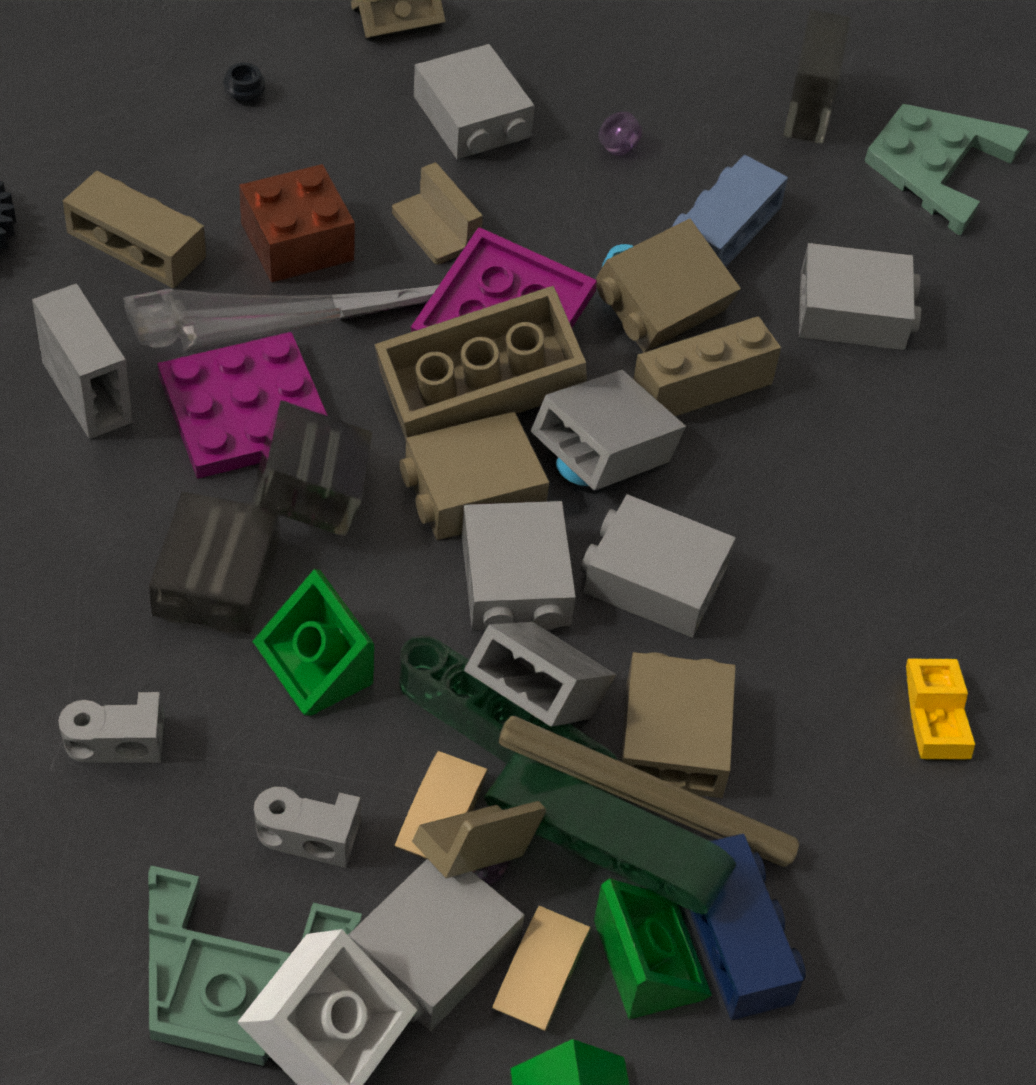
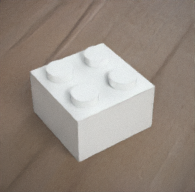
(328, 1013)

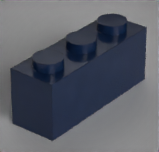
(748, 940)

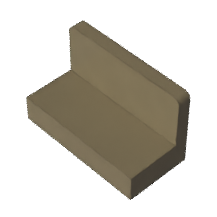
(395, 16)
(439, 216)
(478, 837)

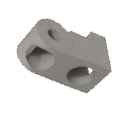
(114, 731)
(308, 826)

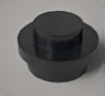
(244, 81)

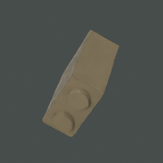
(666, 285)
(471, 465)
(680, 721)

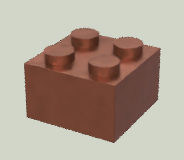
(297, 222)

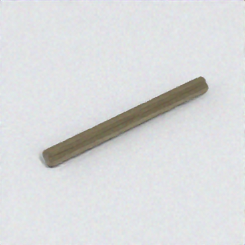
(645, 789)

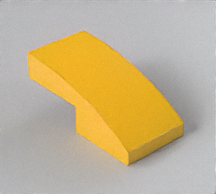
(938, 710)

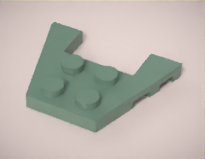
(926, 146)
(208, 981)

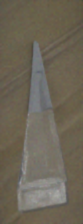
(219, 318)

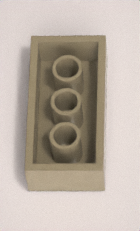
(481, 363)

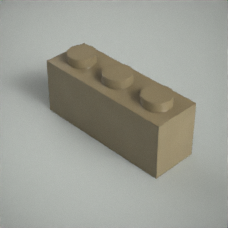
(135, 229)
(709, 366)

